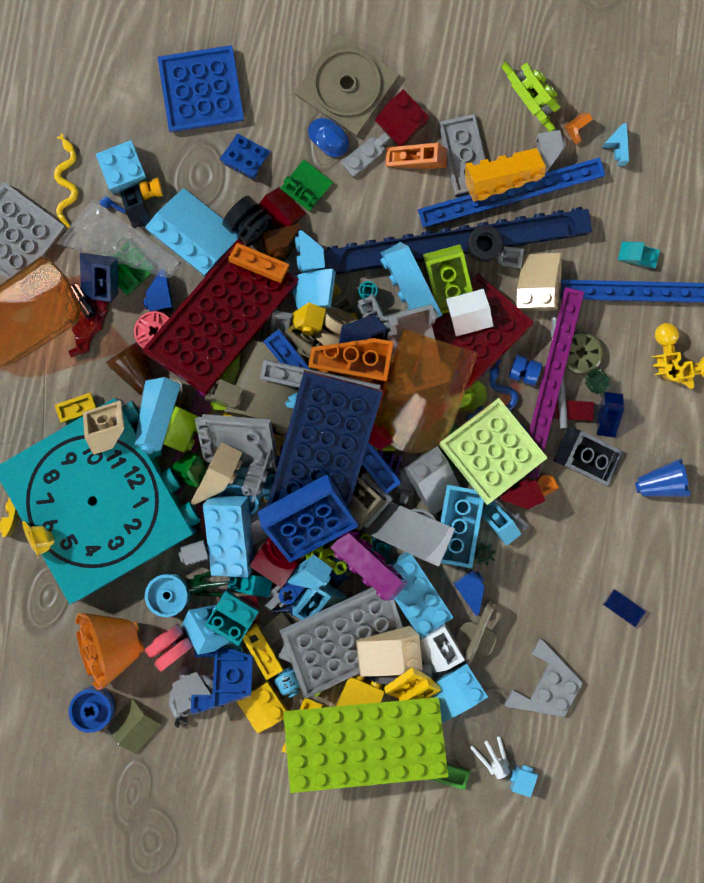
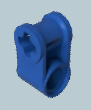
(296, 590)

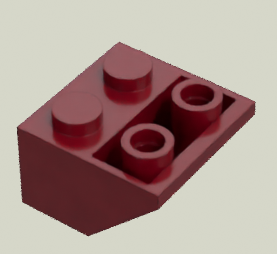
(524, 496)

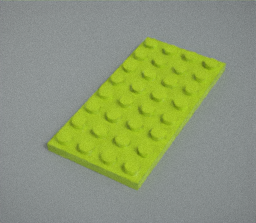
(364, 745)

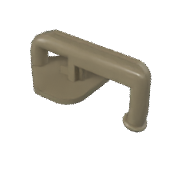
(476, 639)

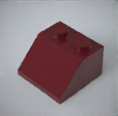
(402, 118)

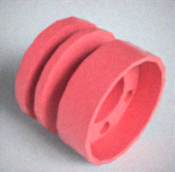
(145, 325)

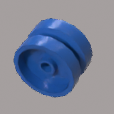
(80, 709)

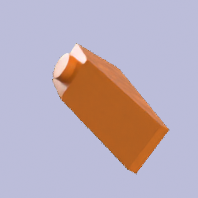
(417, 156)

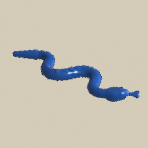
(504, 389)

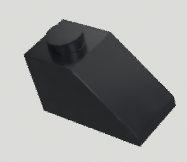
(135, 206)

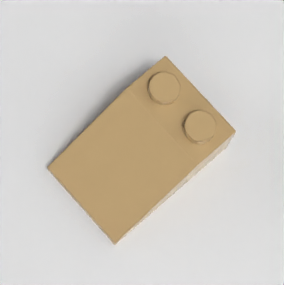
(540, 282)
(219, 473)
(389, 653)

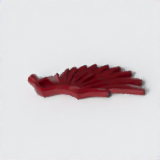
(88, 328)

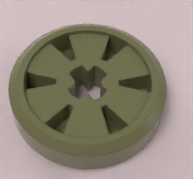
(593, 353)

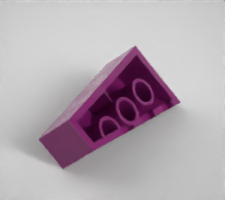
(369, 565)

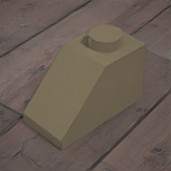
(225, 394)

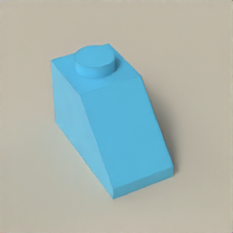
(500, 523)
(311, 573)

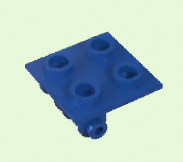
(244, 156)

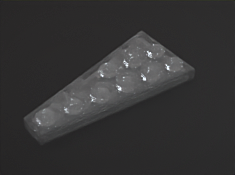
(105, 234)

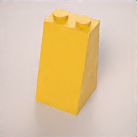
(359, 691)

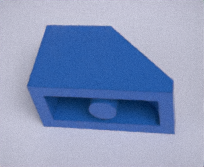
(159, 296)
(471, 589)

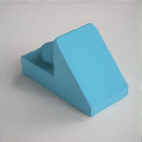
(619, 141)

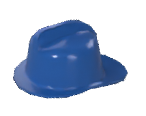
(328, 137)

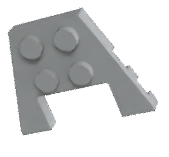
(554, 690)

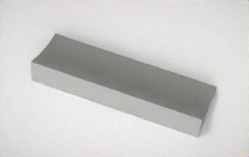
(411, 533)

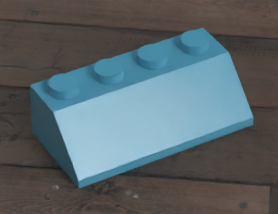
(407, 277)
(462, 512)

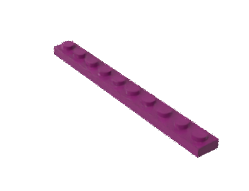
(554, 370)

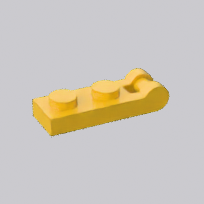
(262, 652)

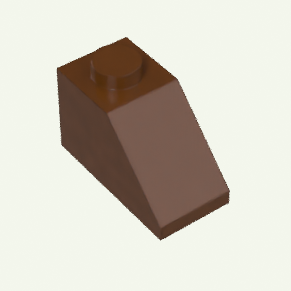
(280, 241)

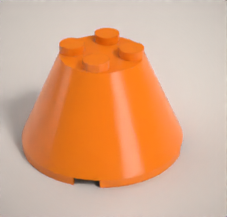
(107, 646)

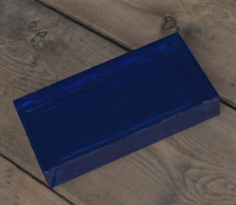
(624, 608)

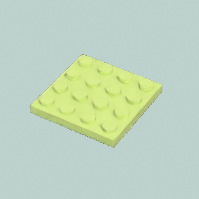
(492, 451)

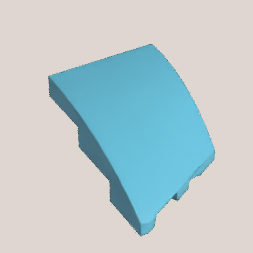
(315, 288)

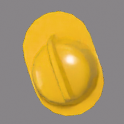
(38, 538)

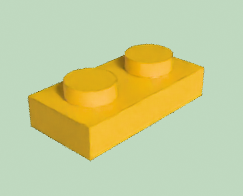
(75, 407)

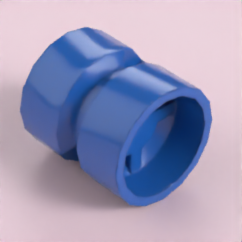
(525, 370)

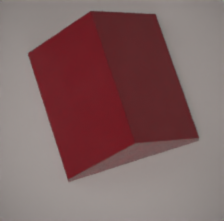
(281, 208)

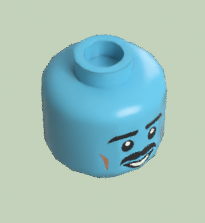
(287, 682)

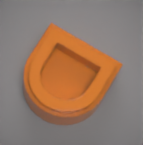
(547, 484)

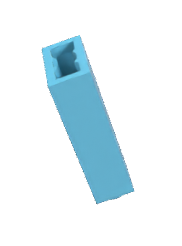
(155, 413)

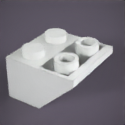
(440, 650)

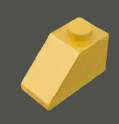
(309, 318)

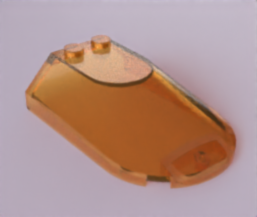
(34, 309)
(423, 391)

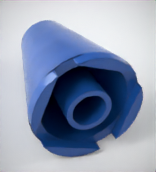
(665, 481)

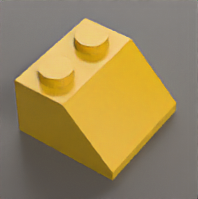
(263, 707)

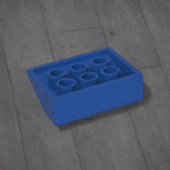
(307, 518)

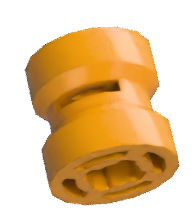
(154, 185)

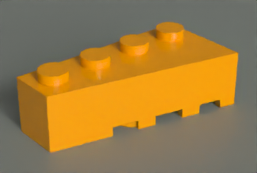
(503, 174)

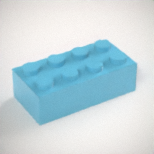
(229, 535)
(419, 598)

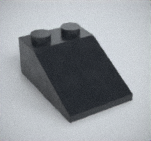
(588, 455)

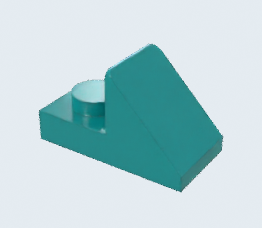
(638, 254)

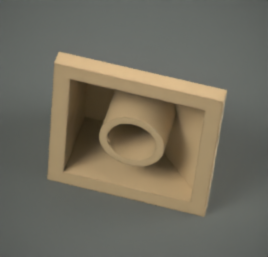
(103, 426)

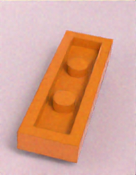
(259, 263)

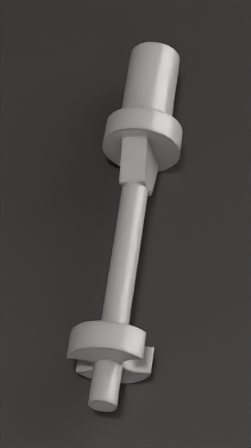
(515, 517)

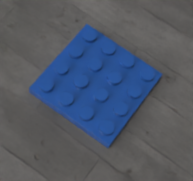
(200, 88)

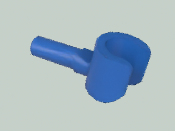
(106, 202)

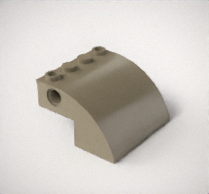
(262, 397)

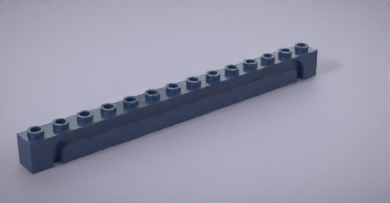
(514, 233)

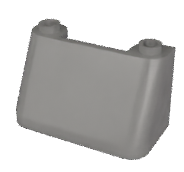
(415, 320)

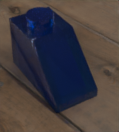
(610, 414)

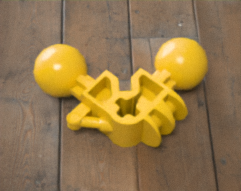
(666, 336)

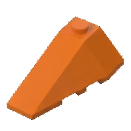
(356, 358)

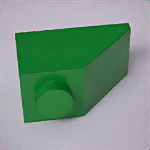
(190, 469)

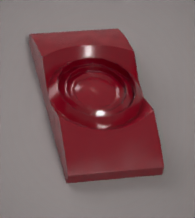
(273, 564)

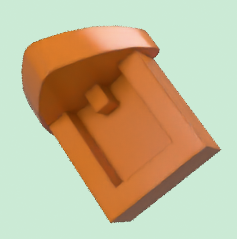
(577, 123)

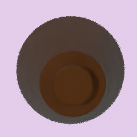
(131, 367)

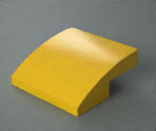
(412, 685)

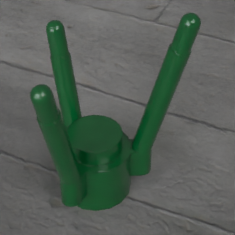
(198, 585)

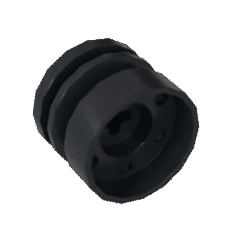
(247, 221)

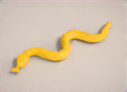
(65, 183)

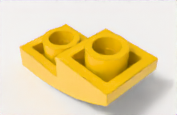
(9, 523)

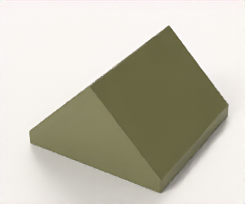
(133, 727)

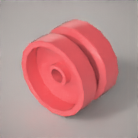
(168, 647)

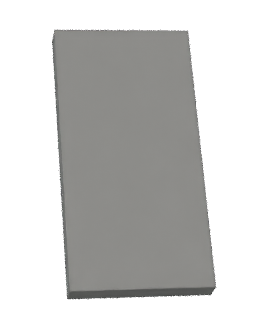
(463, 146)

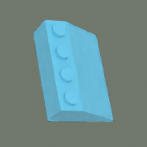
(192, 231)

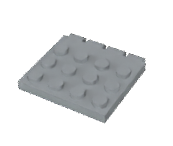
(247, 435)

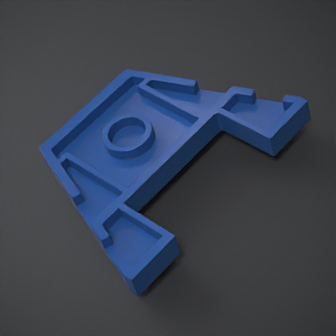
(230, 680)

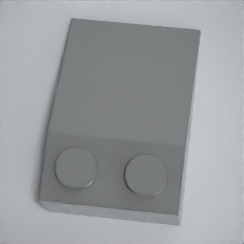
(429, 476)

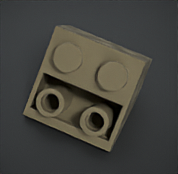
(364, 503)

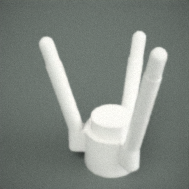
(499, 766)

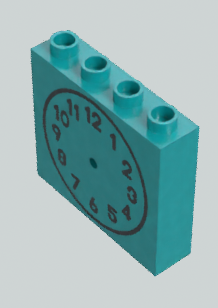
(104, 538)

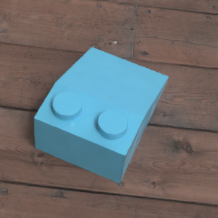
(458, 691)

